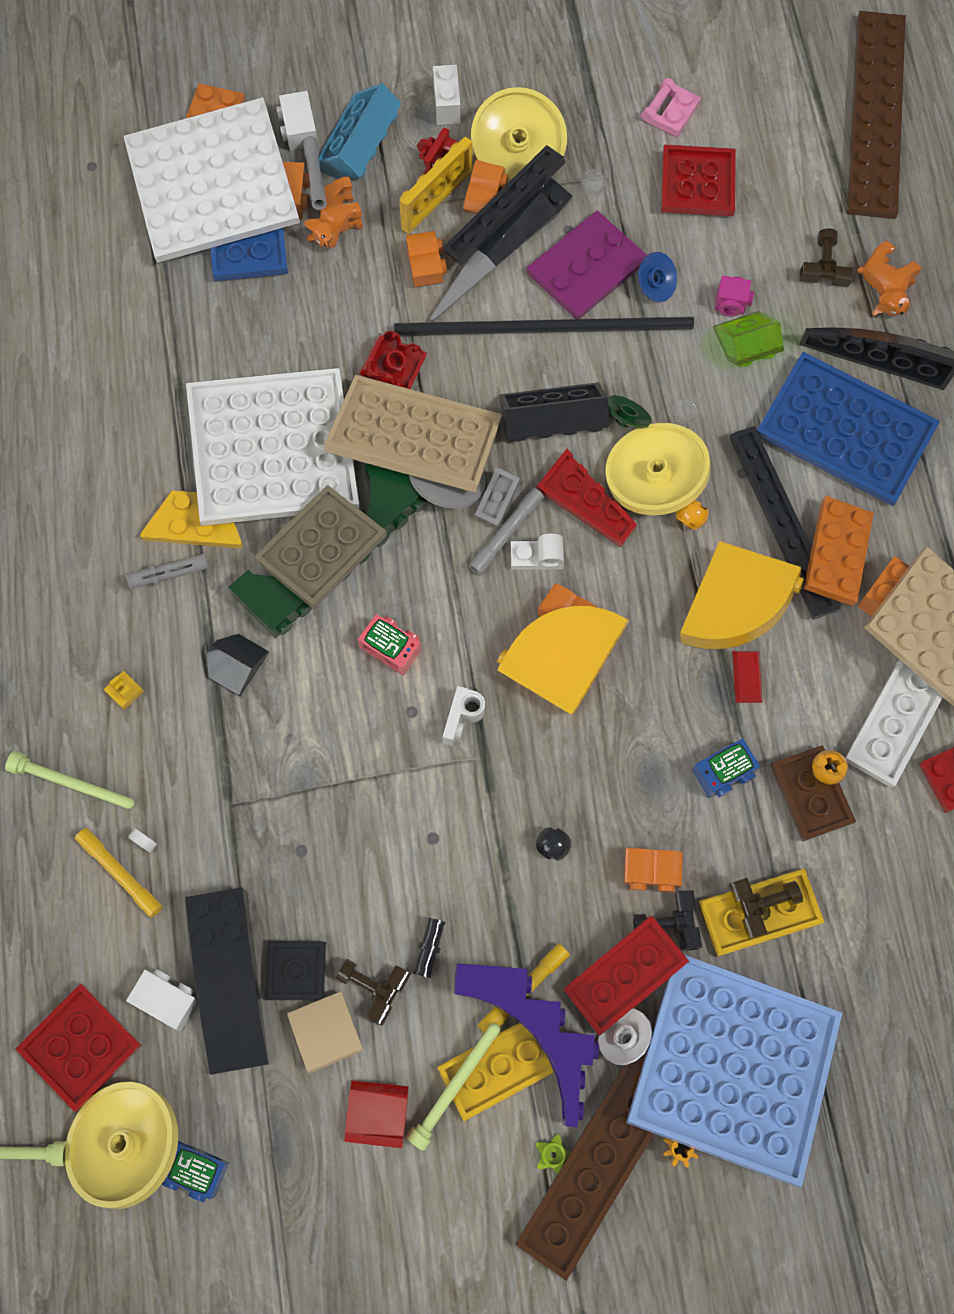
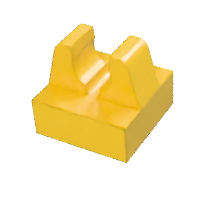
(123, 690)

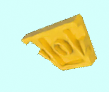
(180, 523)

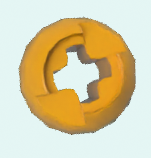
(693, 515)
(828, 776)

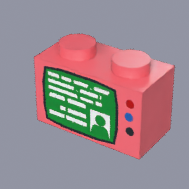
(390, 644)

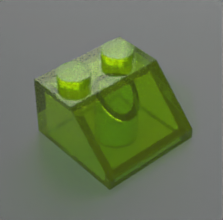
(750, 338)

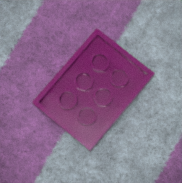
(586, 265)

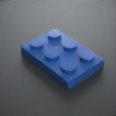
(251, 257)

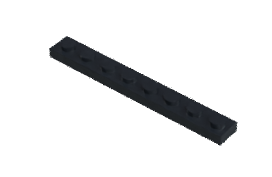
(779, 513)

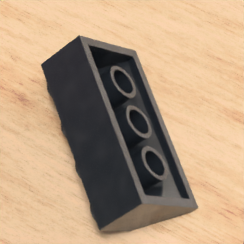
(554, 411)

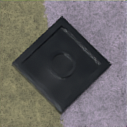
(296, 971)

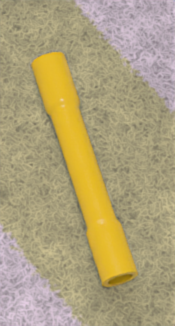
(140, 895)
(545, 967)

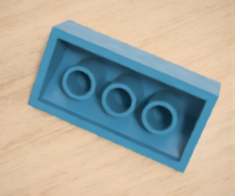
(359, 132)

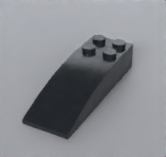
(227, 980)

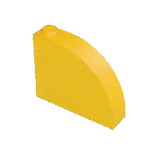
(739, 598)
(563, 653)

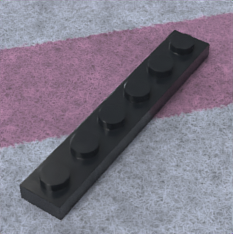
(504, 205)

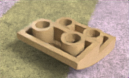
(325, 1032)

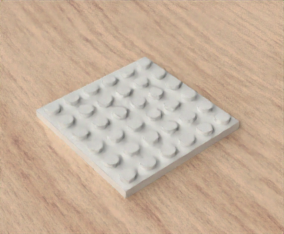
(210, 180)
(264, 445)

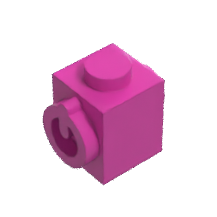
(733, 296)

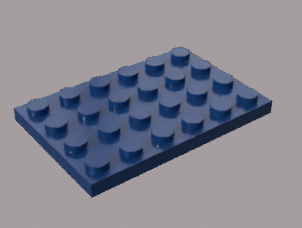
(847, 428)

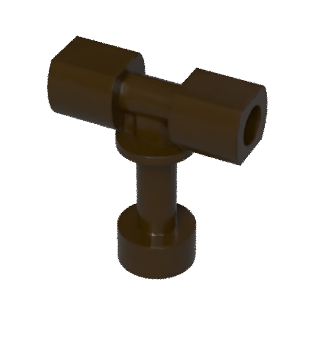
(826, 267)
(755, 907)
(383, 992)

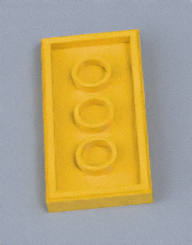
(725, 917)
(506, 1068)

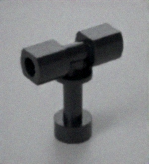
(681, 920)

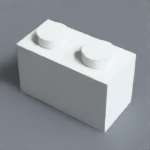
(446, 94)
(297, 117)
(162, 999)

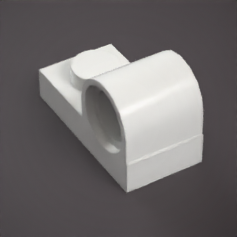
(538, 555)
(458, 713)

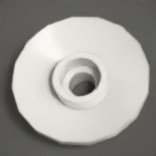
(614, 1041)

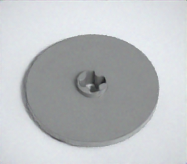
(446, 495)

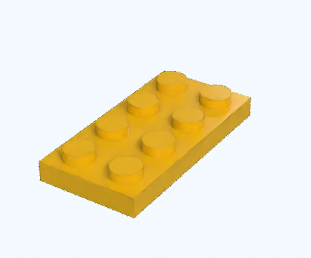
(436, 185)

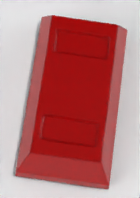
(747, 677)

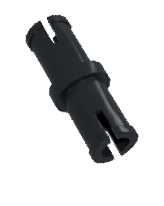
(429, 947)

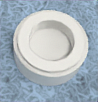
(142, 840)

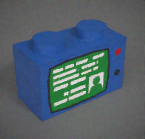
(726, 768)
(196, 1172)

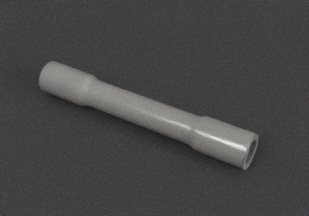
(317, 190)
(523, 510)

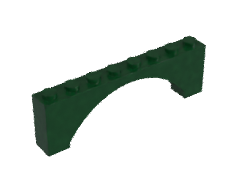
(278, 607)

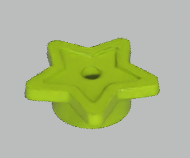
(546, 1149)

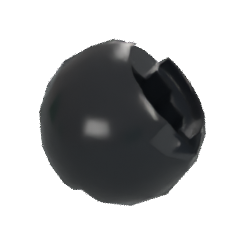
(553, 843)

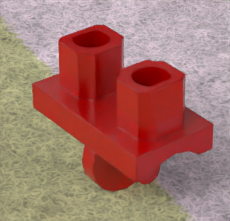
(433, 149)

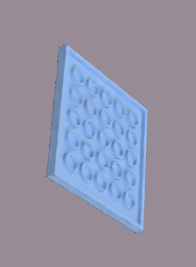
(736, 1070)

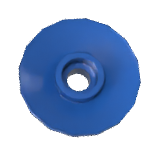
(657, 277)

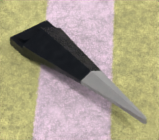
(524, 224)

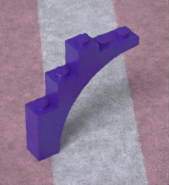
(565, 1051)

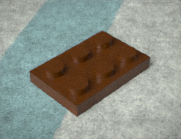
(812, 804)

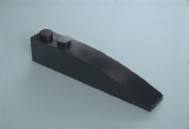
(885, 352)

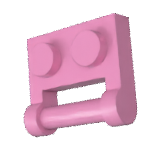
(677, 112)

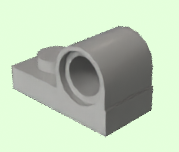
(498, 496)

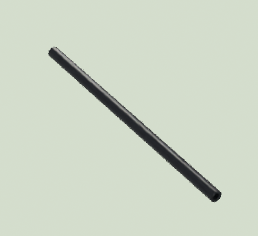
(544, 326)

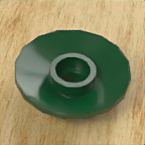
(628, 412)

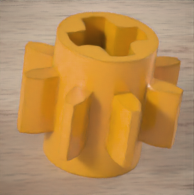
(688, 1153)

